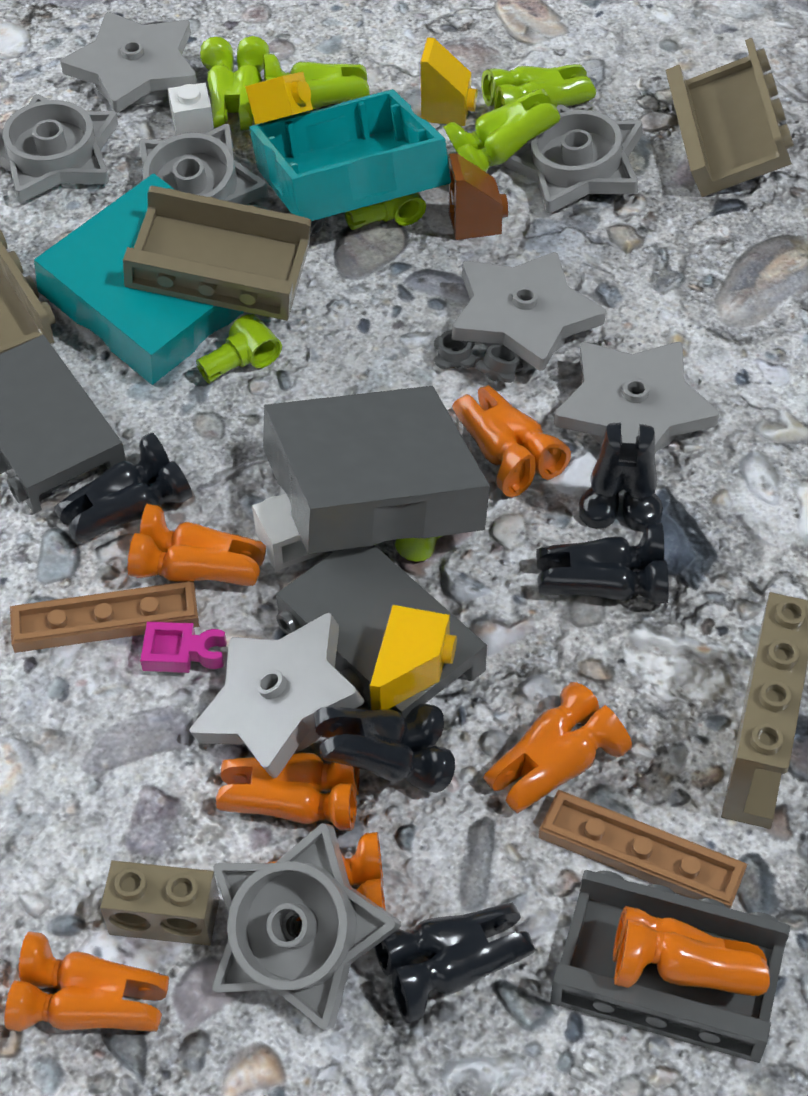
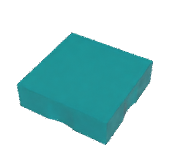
(350, 155)
(87, 283)

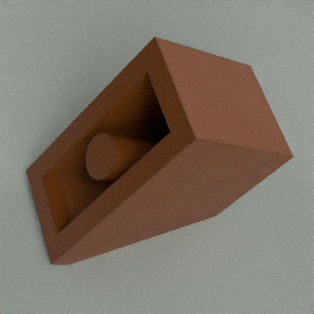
(474, 200)

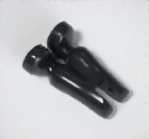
(623, 468)
(123, 492)
(607, 568)
(388, 744)
(455, 952)

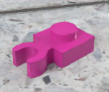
(174, 646)

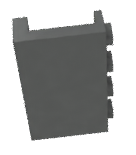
(48, 424)
(359, 593)
(690, 1014)

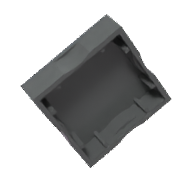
(374, 468)

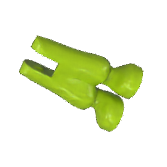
(327, 82)
(563, 84)
(228, 87)
(504, 130)

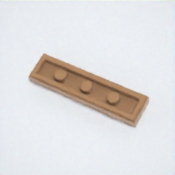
(100, 616)
(641, 850)

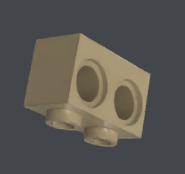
(160, 902)

